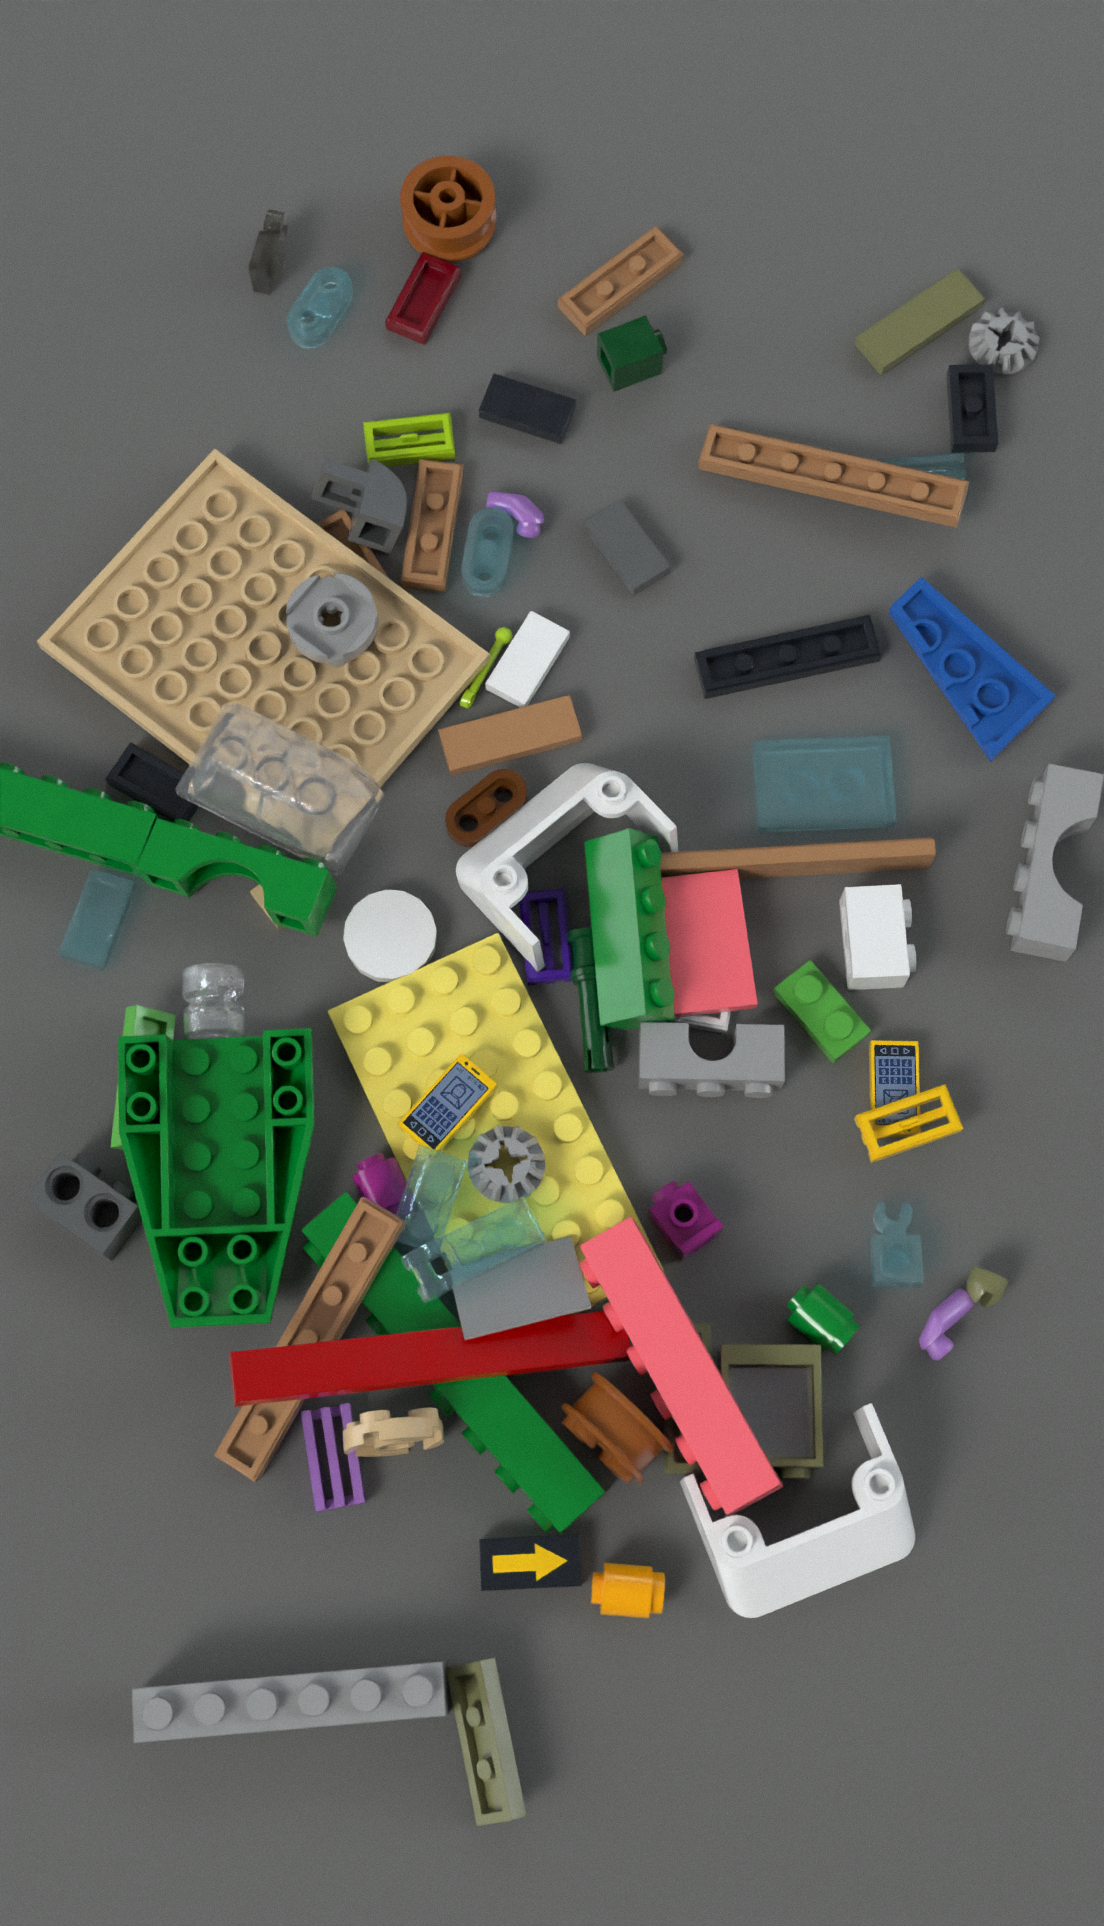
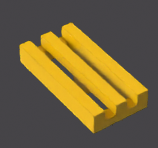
(871, 1137)

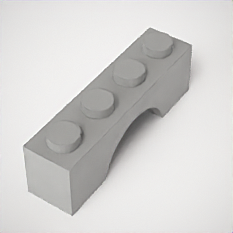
(1046, 915)

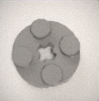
(336, 643)

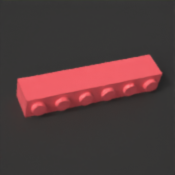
(680, 1367)

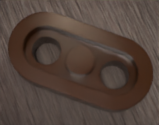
(484, 808)

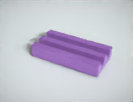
(327, 1414)

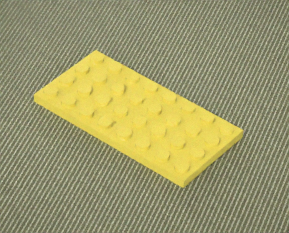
(479, 1007)

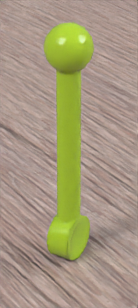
(502, 636)

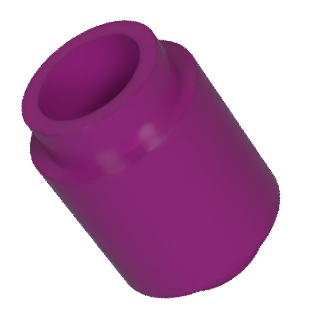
(380, 1181)

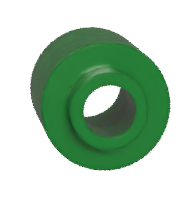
(821, 1318)

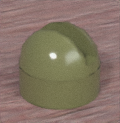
(985, 1285)

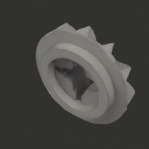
(1015, 354)
(525, 1176)

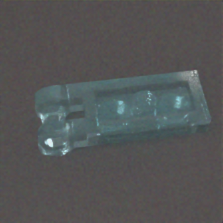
(475, 1248)

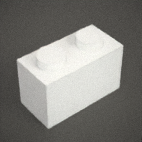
(876, 937)

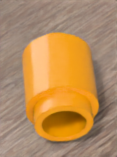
(628, 1590)

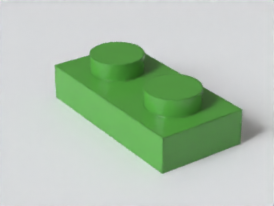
(821, 1011)

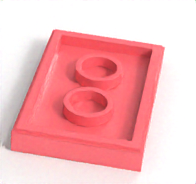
(708, 944)

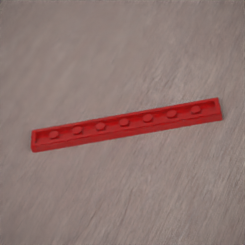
(422, 1359)

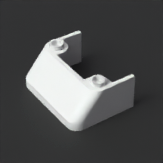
(494, 867)
(774, 1576)

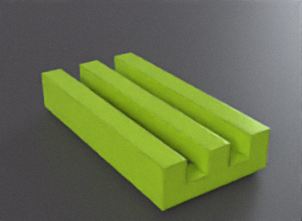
(410, 447)

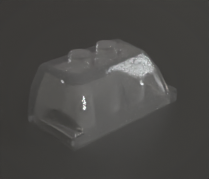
(282, 787)

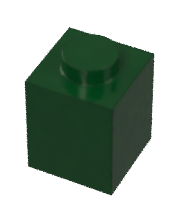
(631, 352)

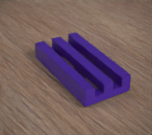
(549, 975)

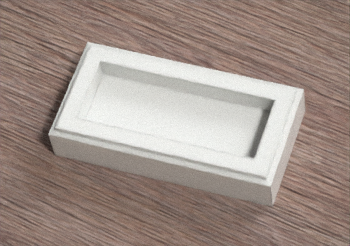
(527, 660)

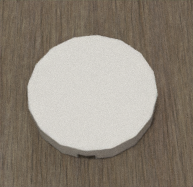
(390, 935)

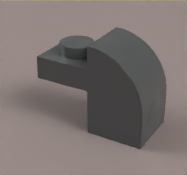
(371, 495)

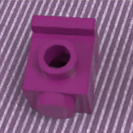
(683, 1236)

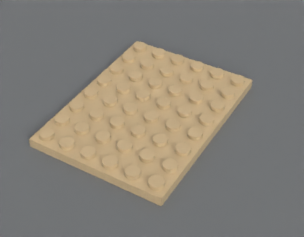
(201, 619)

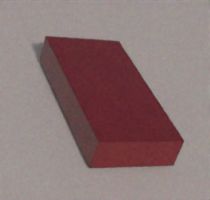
(423, 298)

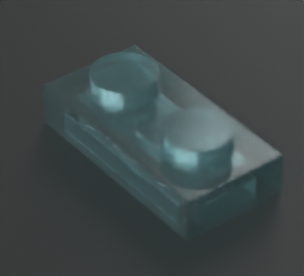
(429, 1196)

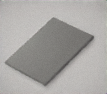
(523, 1291)

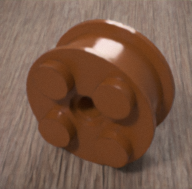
(448, 208)
(617, 1428)

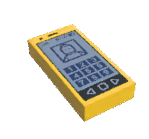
(893, 1078)
(447, 1104)

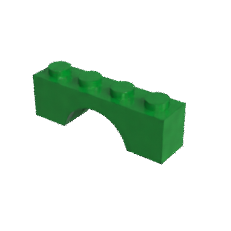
(185, 859)

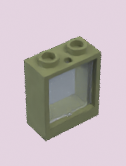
(780, 1400)

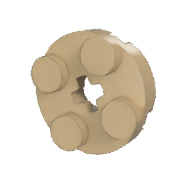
(386, 1436)

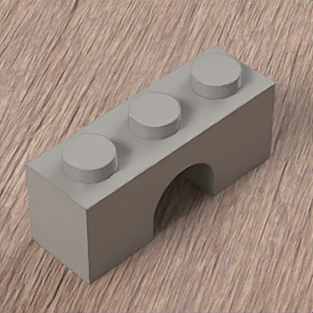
(751, 1067)

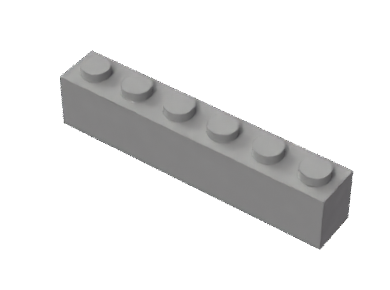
(289, 1701)

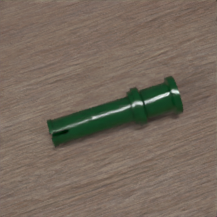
(595, 1038)

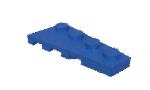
(974, 673)

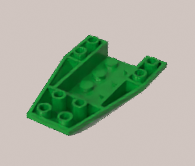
(217, 1164)

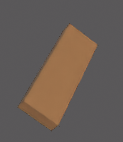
(620, 280)
(432, 525)
(510, 735)

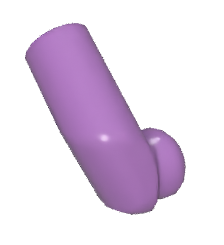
(521, 509)
(940, 1320)

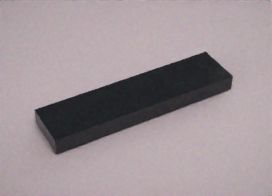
(787, 656)

